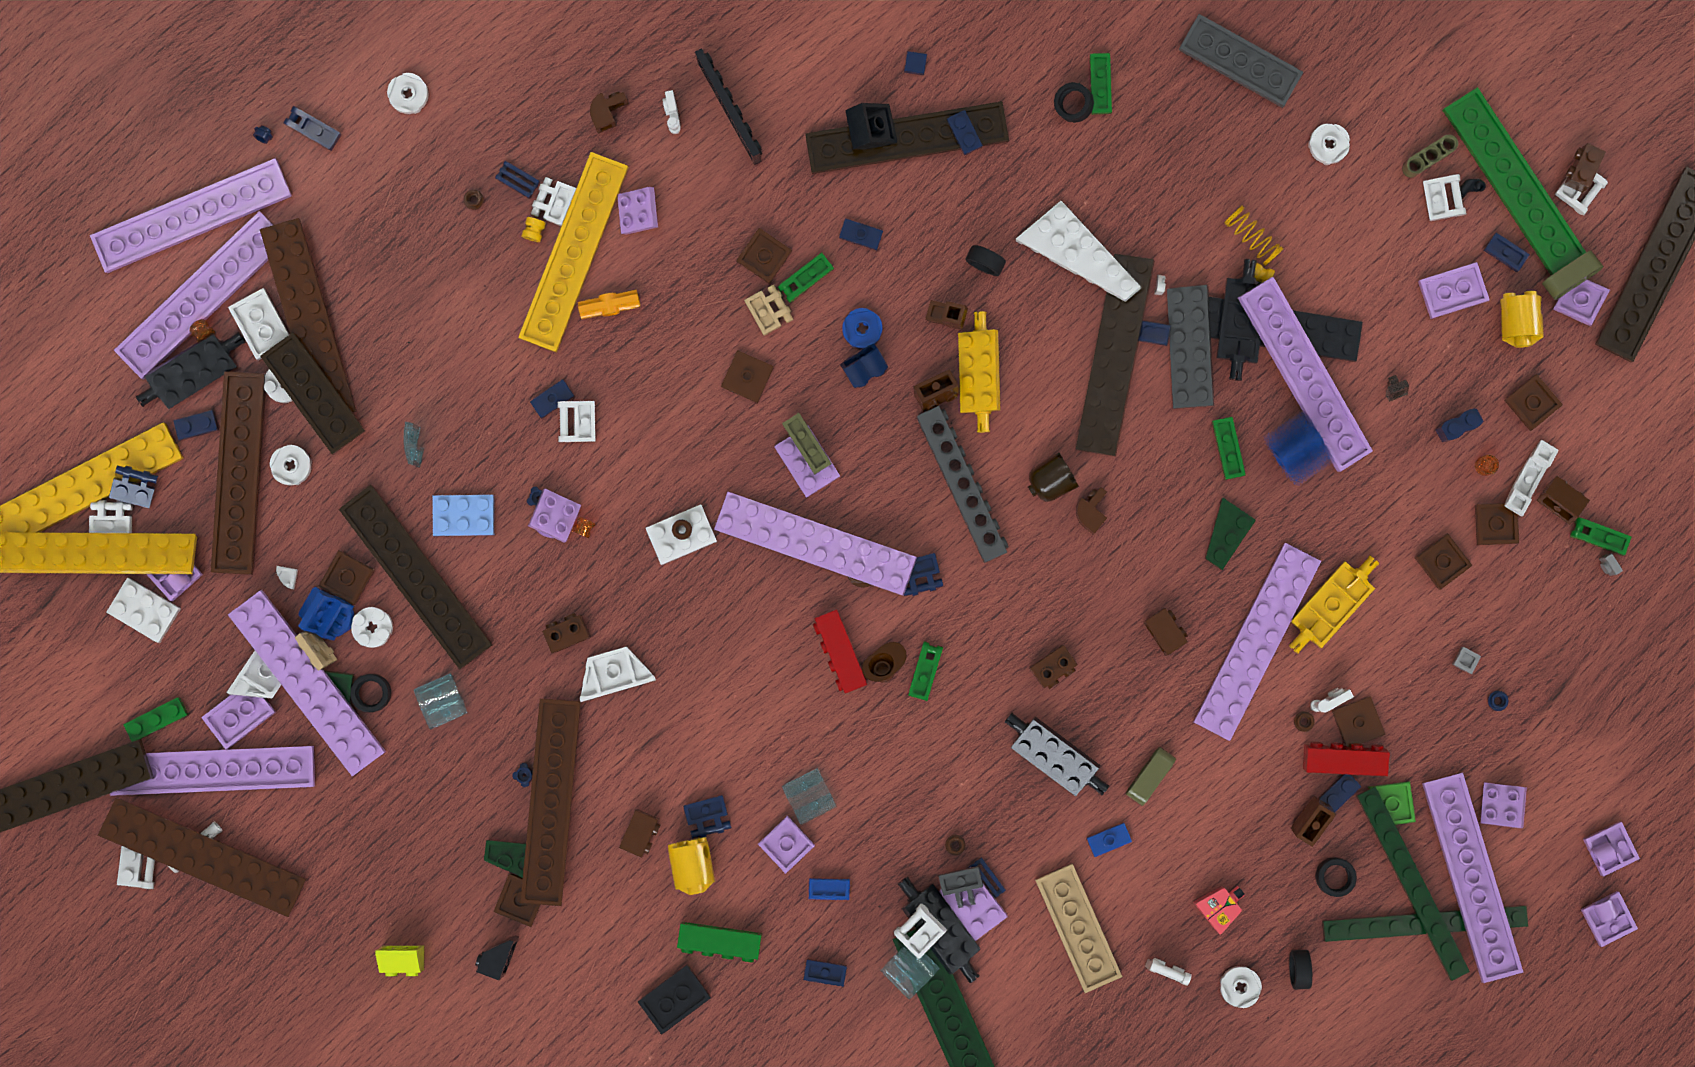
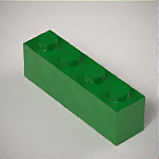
(719, 940)

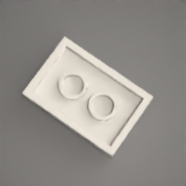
(259, 322)
(669, 547)
(143, 610)

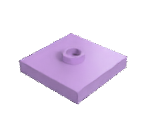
(1583, 302)
(786, 844)

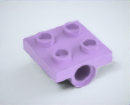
(637, 210)
(554, 515)
(175, 584)
(1503, 805)
(1611, 848)
(1609, 919)

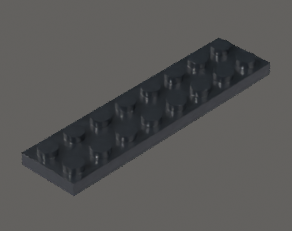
(1329, 335)

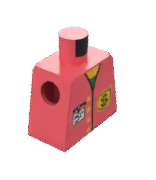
(1220, 907)

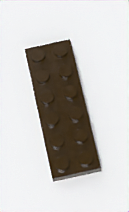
(313, 393)

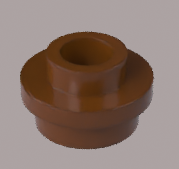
(467, 199)
(677, 524)
(1310, 721)
(957, 851)

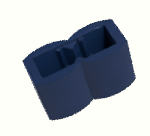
(864, 366)
(1459, 425)

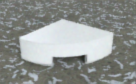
(1160, 285)
(287, 576)

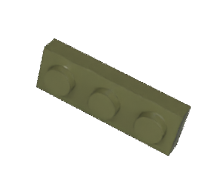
(806, 443)

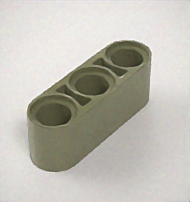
(1438, 152)
(1572, 275)
(1150, 776)

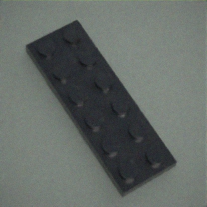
(732, 111)

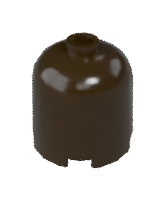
(1051, 479)

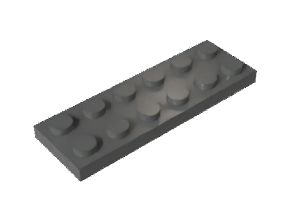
(1240, 60)
(1190, 347)

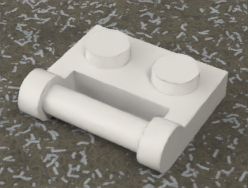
(1570, 195)
(1437, 198)
(583, 421)
(1335, 698)
(130, 870)
(925, 936)
(1175, 973)

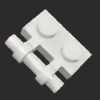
(671, 109)
(558, 204)
(110, 524)

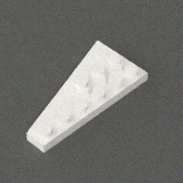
(1072, 246)

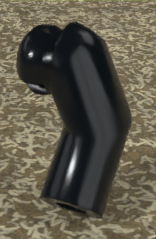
(1472, 185)

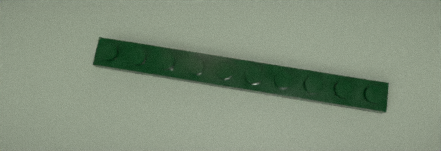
(1412, 883)
(1404, 925)

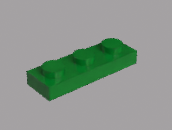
(1100, 83)
(1228, 448)
(156, 719)

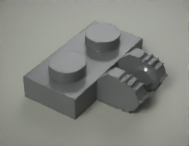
(961, 881)

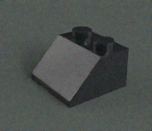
(870, 125)
(496, 959)

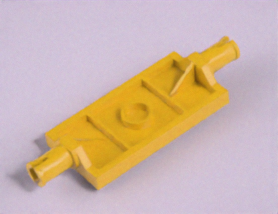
(979, 372)
(1333, 604)

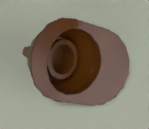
(884, 662)

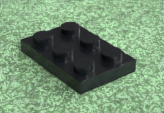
(674, 999)

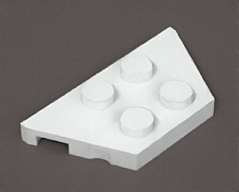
(613, 673)
(255, 680)

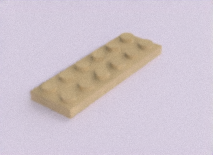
(1078, 928)

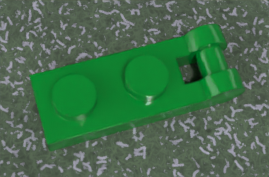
(806, 277)
(1601, 536)
(925, 672)

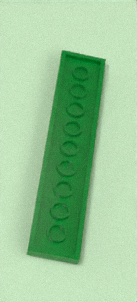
(1514, 181)

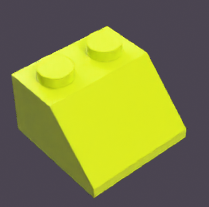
(400, 959)

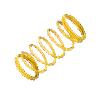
(1278, 249)

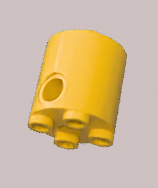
(1521, 319)
(691, 865)

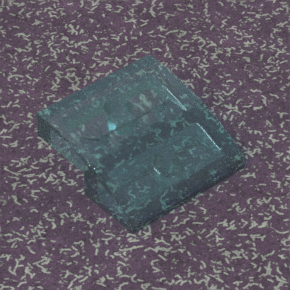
(412, 451)
(440, 701)
(809, 796)
(909, 972)

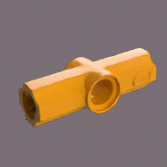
(609, 304)

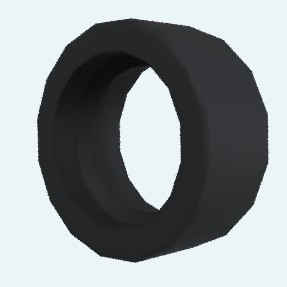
(1085, 111)
(985, 260)
(386, 696)
(1351, 882)
(1300, 969)

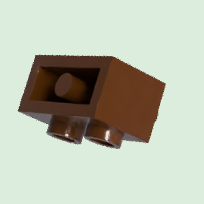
(1584, 167)
(936, 390)
(1563, 500)
(1165, 631)
(566, 633)
(1053, 667)
(1313, 821)
(639, 833)

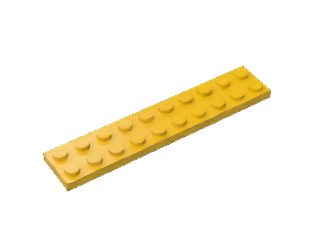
(573, 252)
(88, 482)
(97, 553)

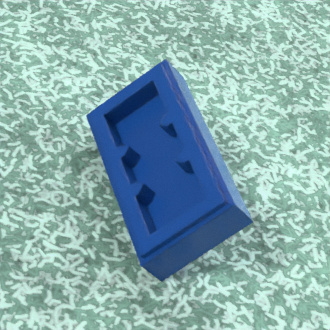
(1109, 839)
(829, 889)

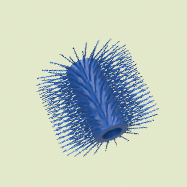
(1299, 449)

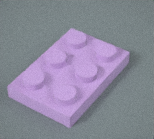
(1453, 290)
(800, 469)
(237, 717)
(980, 917)

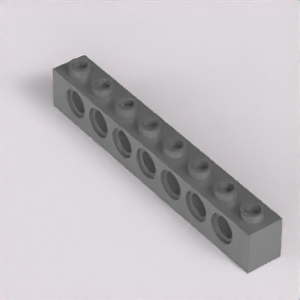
(927, 421)

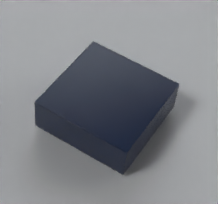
(915, 63)

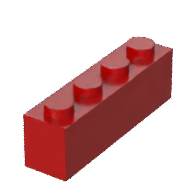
(840, 651)
(1346, 760)

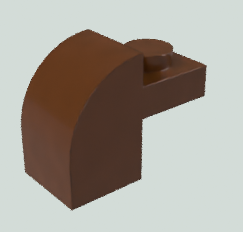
(601, 110)
(948, 314)
(1086, 512)

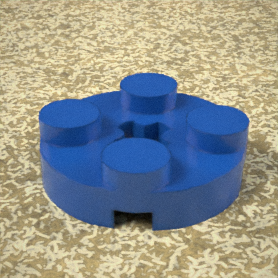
(868, 318)

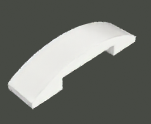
(1529, 477)

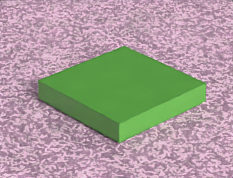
(1398, 801)

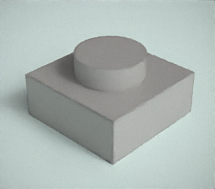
(1610, 565)
(1466, 660)

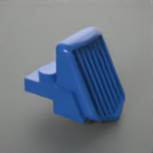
(325, 614)

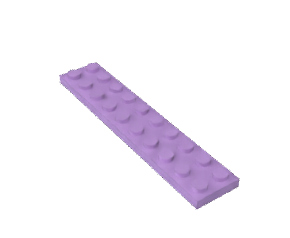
(190, 215)
(196, 298)
(1305, 373)
(815, 543)
(1257, 641)
(306, 685)
(227, 770)
(1472, 878)

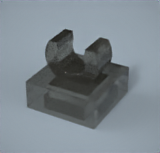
(1396, 389)

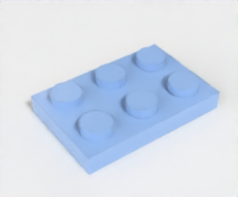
(463, 515)

